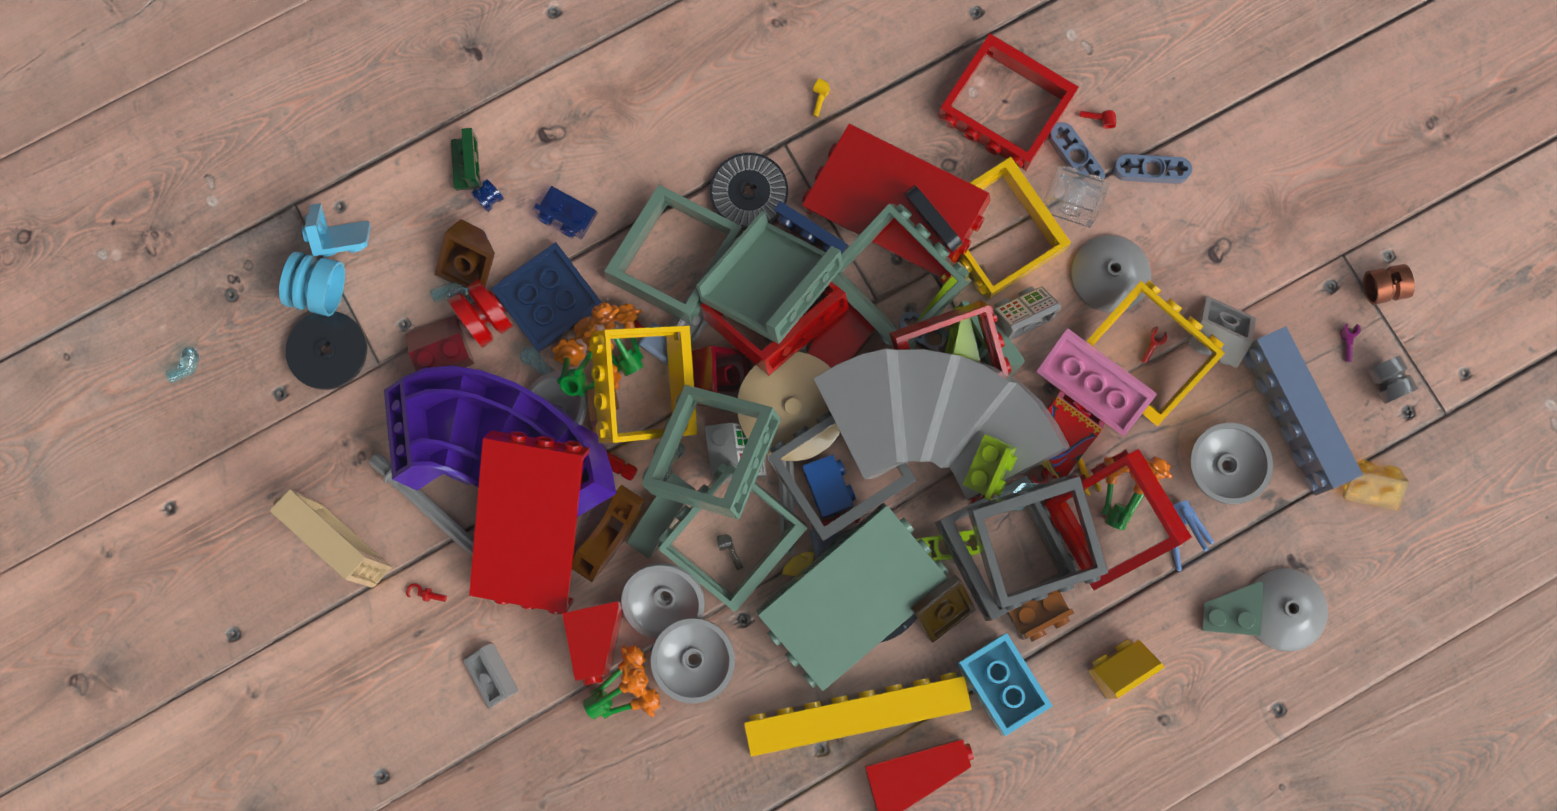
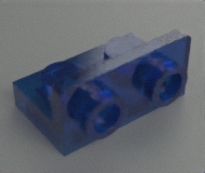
(565, 212)

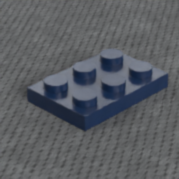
(808, 230)

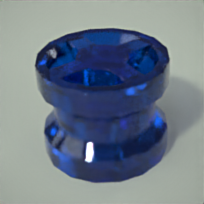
(487, 195)

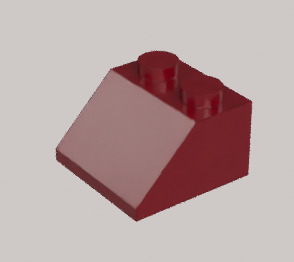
(439, 345)
(719, 370)

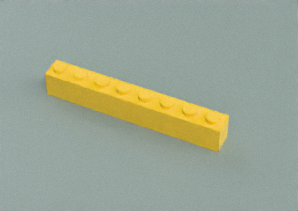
(858, 715)

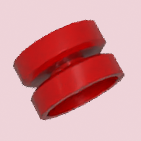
(481, 312)

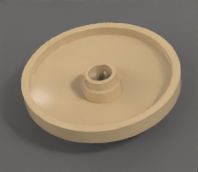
(794, 398)

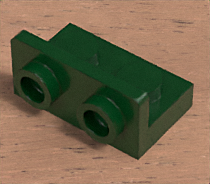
(466, 161)

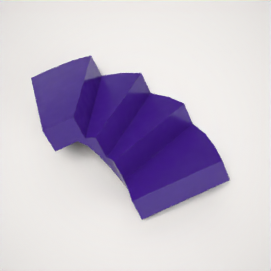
(445, 413)

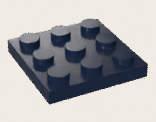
(546, 297)

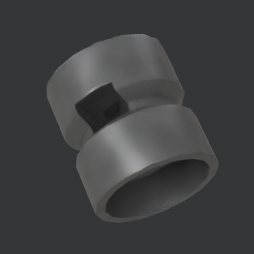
(1392, 379)

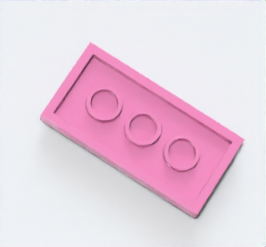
(1096, 382)

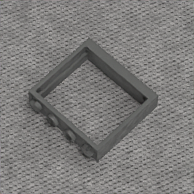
(803, 436)
(1022, 498)
(1040, 517)

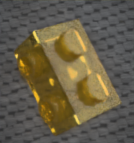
(1377, 486)

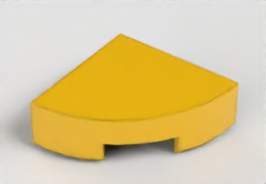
(798, 564)

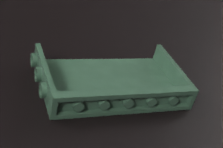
(852, 596)

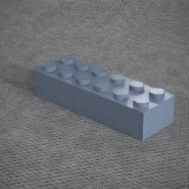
(1301, 412)

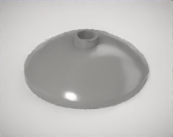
(1094, 278)
(549, 389)
(1245, 453)
(652, 611)
(1280, 627)
(692, 681)

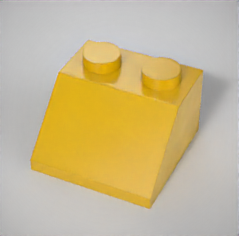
(1124, 668)

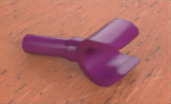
(1349, 340)

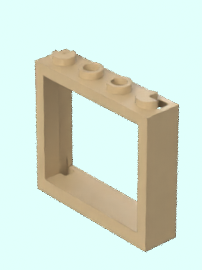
(330, 538)

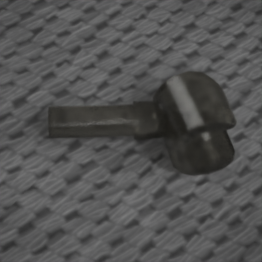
(725, 542)

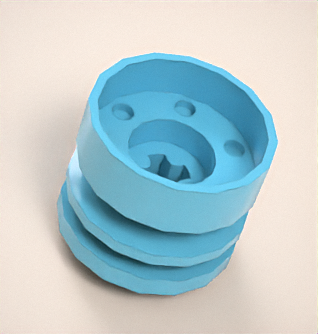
(312, 283)

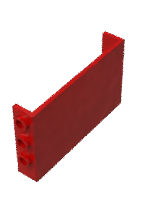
(870, 174)
(526, 520)

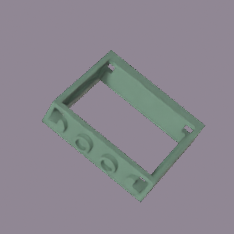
(638, 233)
(921, 234)
(748, 465)
(763, 566)

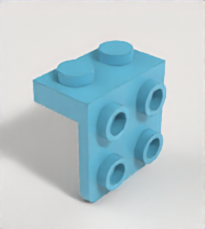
(333, 239)

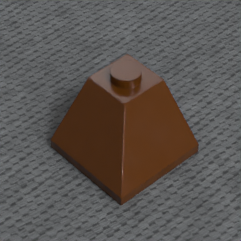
(465, 255)

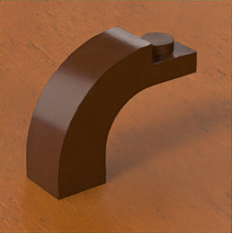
(608, 535)

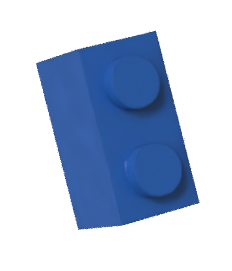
(828, 486)

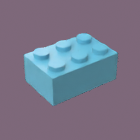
(1004, 684)

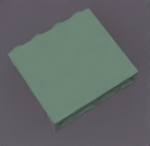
(768, 279)

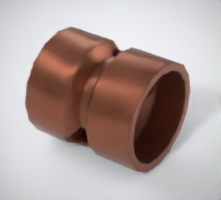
(1394, 283)

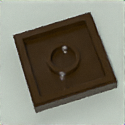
(943, 608)

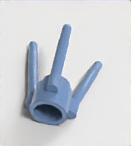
(1190, 518)

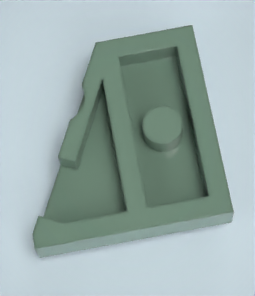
(1235, 612)

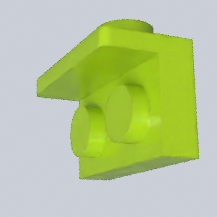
(990, 466)

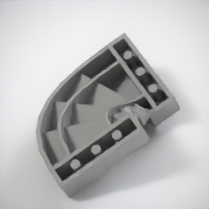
(935, 410)

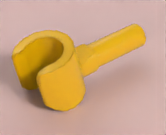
(822, 88)
(1083, 469)

